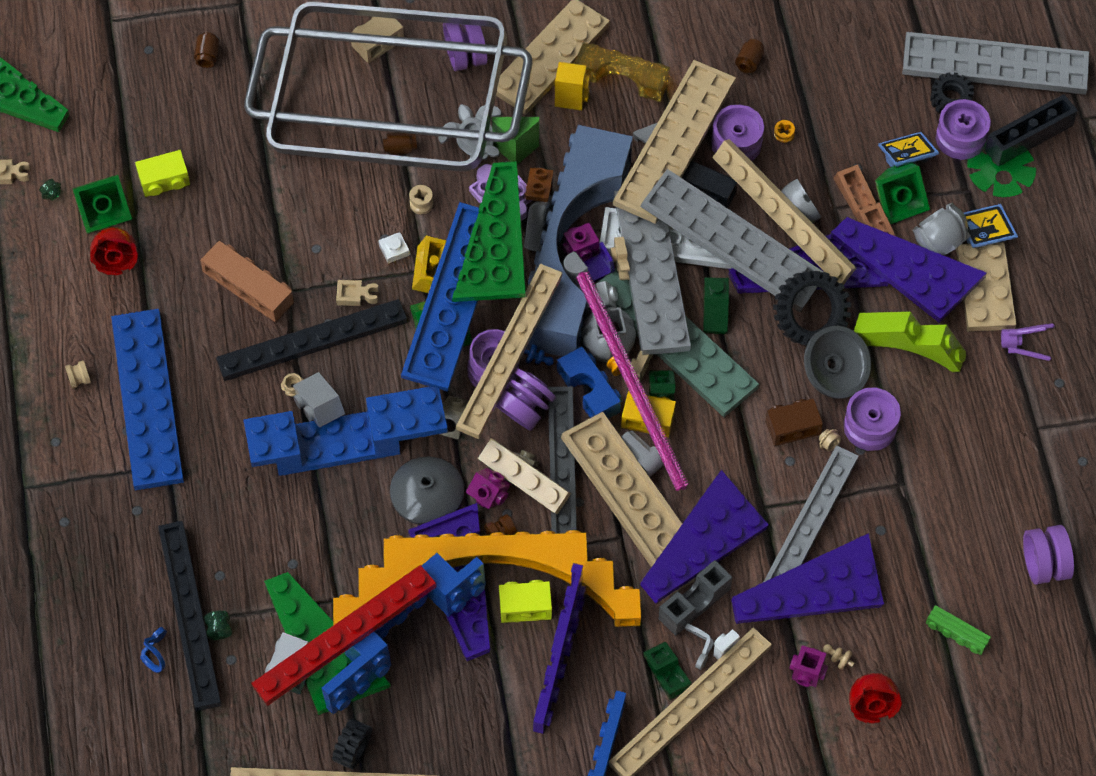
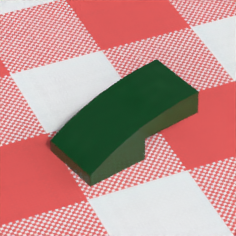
(667, 670)

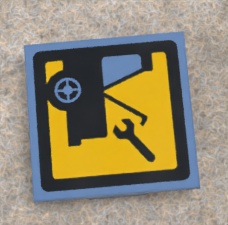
(907, 149)
(988, 226)

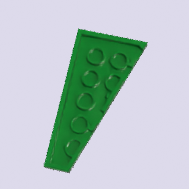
(28, 102)
(495, 253)
(306, 620)

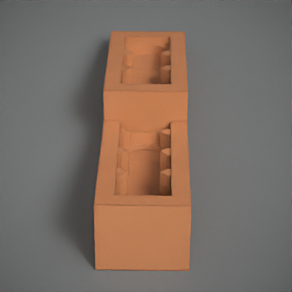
(860, 199)

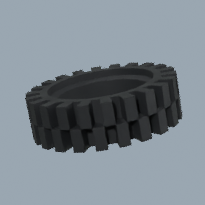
(793, 287)

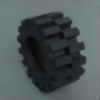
(947, 83)
(352, 743)

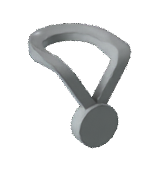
(708, 645)

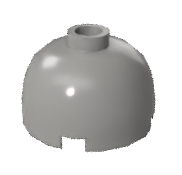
(800, 199)

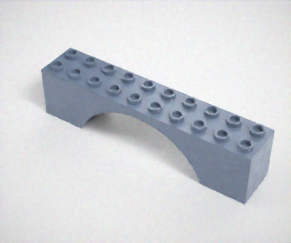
(591, 174)

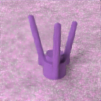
(1012, 337)

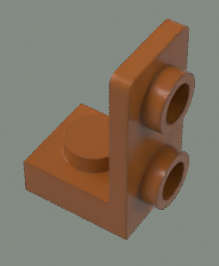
(539, 184)

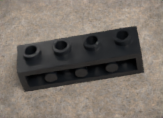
(1031, 130)

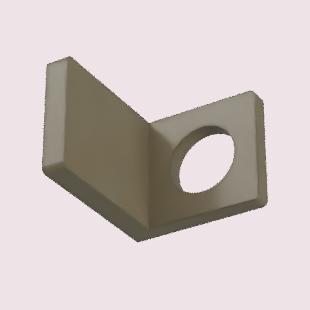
(453, 410)

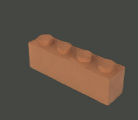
(247, 280)

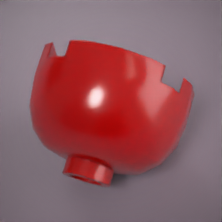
(113, 251)
(874, 698)

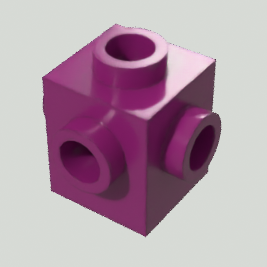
(582, 241)
(488, 488)
(808, 666)

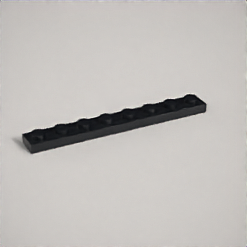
(311, 340)
(189, 616)

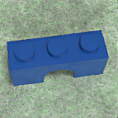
(580, 369)

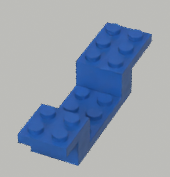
(347, 438)
(371, 655)

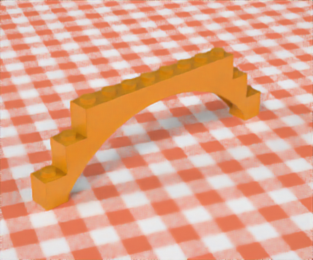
(542, 552)

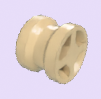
(420, 205)
(77, 374)

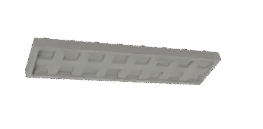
(996, 62)
(726, 235)
(654, 285)

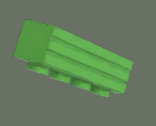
(958, 630)

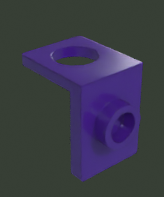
(600, 265)

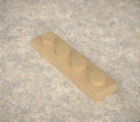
(524, 476)

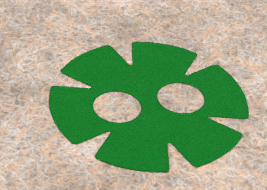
(987, 175)

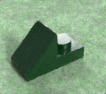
(662, 383)

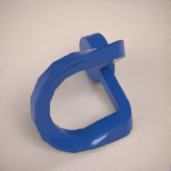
(157, 636)

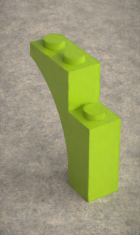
(904, 332)

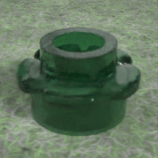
(50, 189)

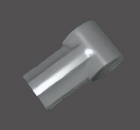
(645, 455)

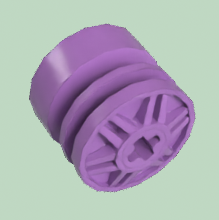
(481, 352)
(523, 398)

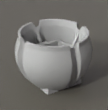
(943, 230)
(596, 343)

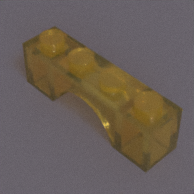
(648, 76)

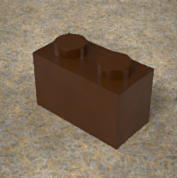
(793, 421)

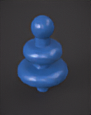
(538, 356)

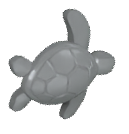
(472, 123)

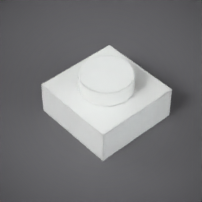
(393, 247)
(607, 293)
(724, 643)

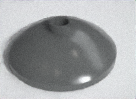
(848, 359)
(426, 502)

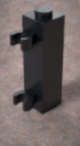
(711, 182)

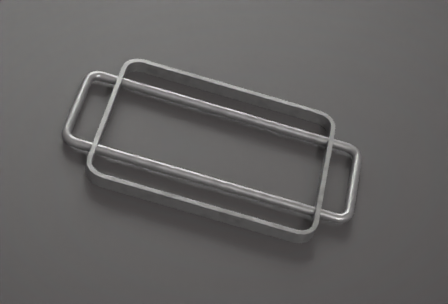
(295, 31)

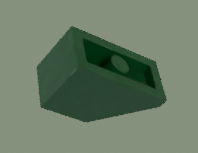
(715, 305)

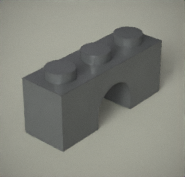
(685, 608)

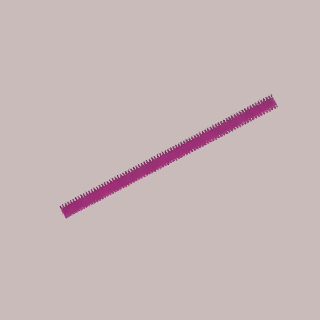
(631, 381)

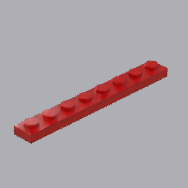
(343, 635)

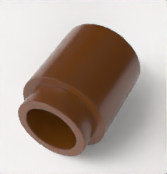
(206, 50)
(750, 56)
(399, 143)

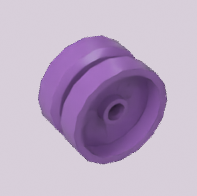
(467, 34)
(741, 126)
(963, 129)
(872, 419)
(1048, 554)

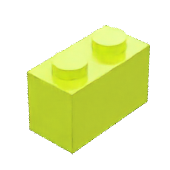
(162, 173)
(525, 601)

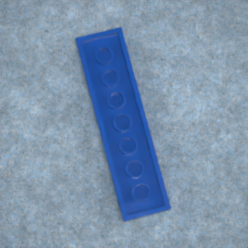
(443, 322)
(147, 399)

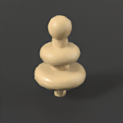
(837, 655)

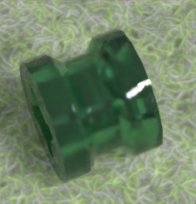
(218, 625)

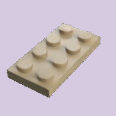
(991, 301)

